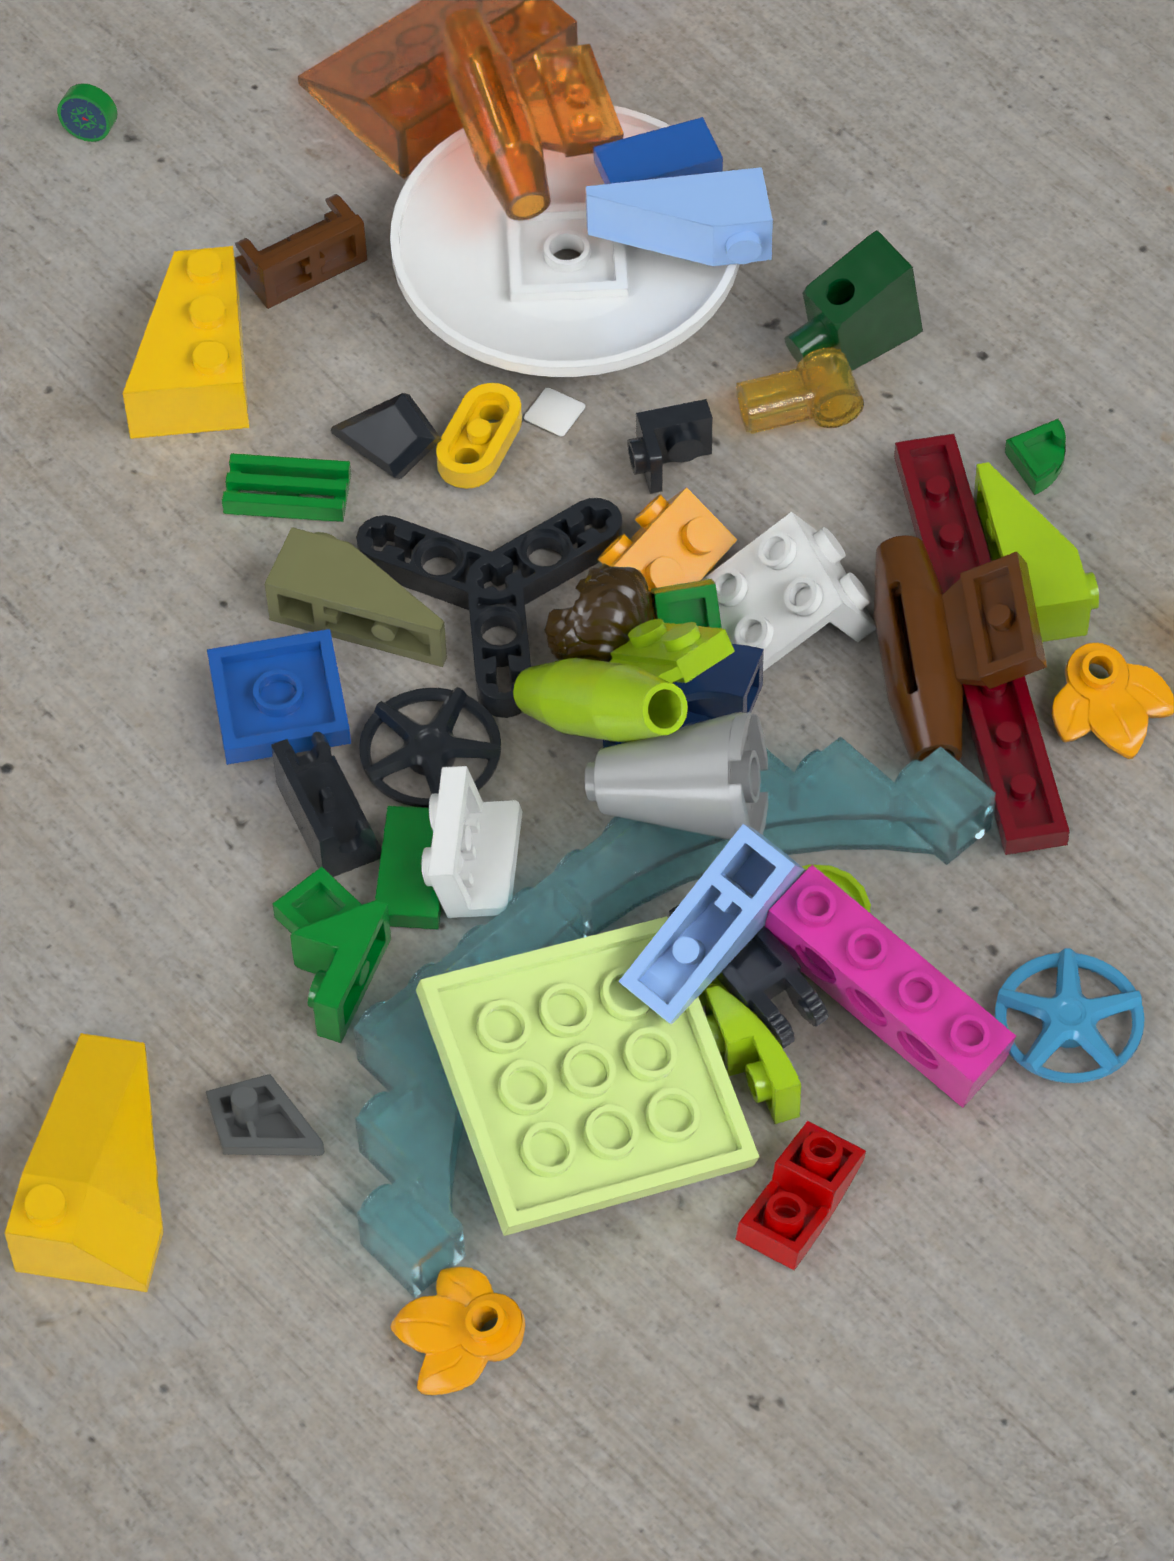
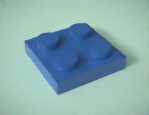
(278, 693)

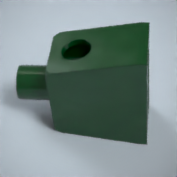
(860, 305)

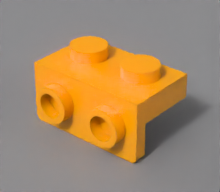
(675, 542)

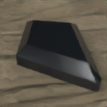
(390, 434)

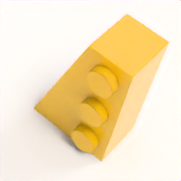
(192, 351)

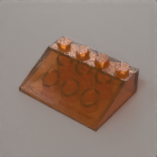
(395, 79)

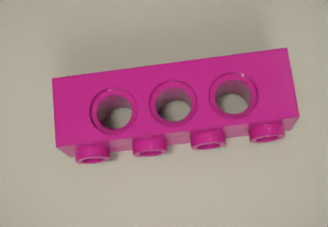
(889, 986)

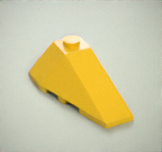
(92, 1178)

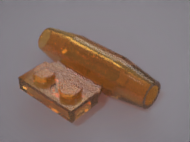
(515, 113)

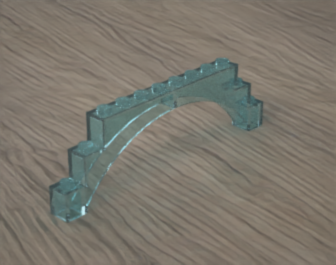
(416, 1127)

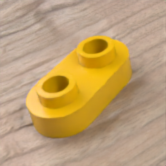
(474, 439)

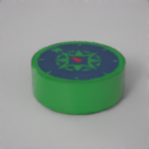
(87, 112)

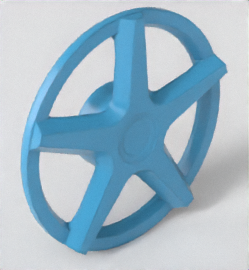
(1070, 1017)

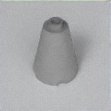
(688, 780)

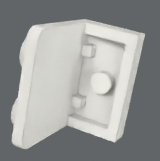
(789, 589)

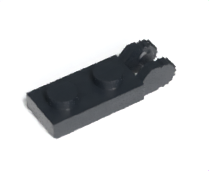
(762, 973)

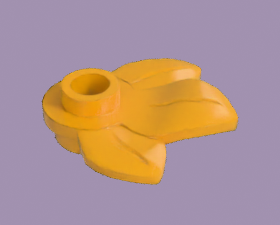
(1109, 707)
(450, 1327)

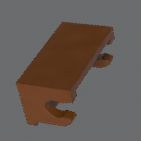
(304, 256)

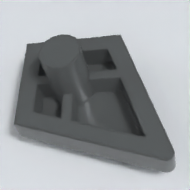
(260, 1120)

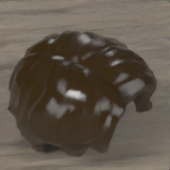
(604, 614)

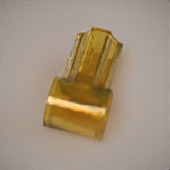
(816, 390)

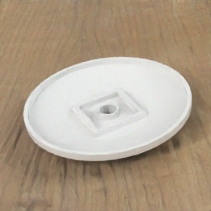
(514, 305)

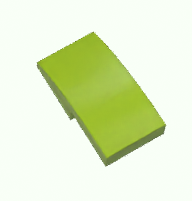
(751, 1048)

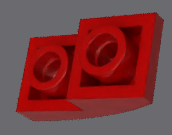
(801, 1196)

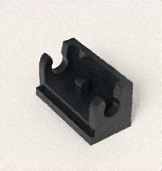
(324, 807)

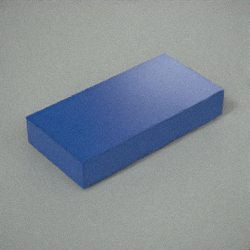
(661, 153)

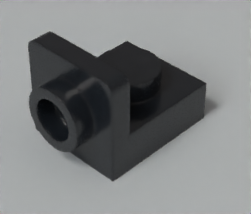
(669, 436)

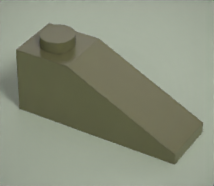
(335, 587)

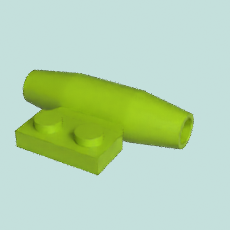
(632, 692)

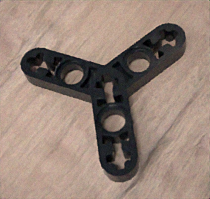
(478, 566)

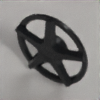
(428, 745)

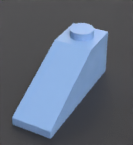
(690, 217)
(711, 923)

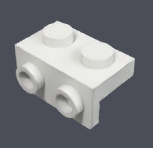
(471, 847)

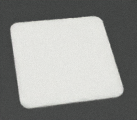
(554, 412)

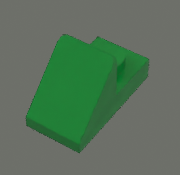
(344, 957)

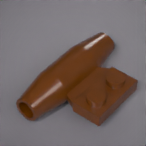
(936, 641)

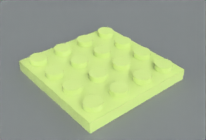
(578, 1083)

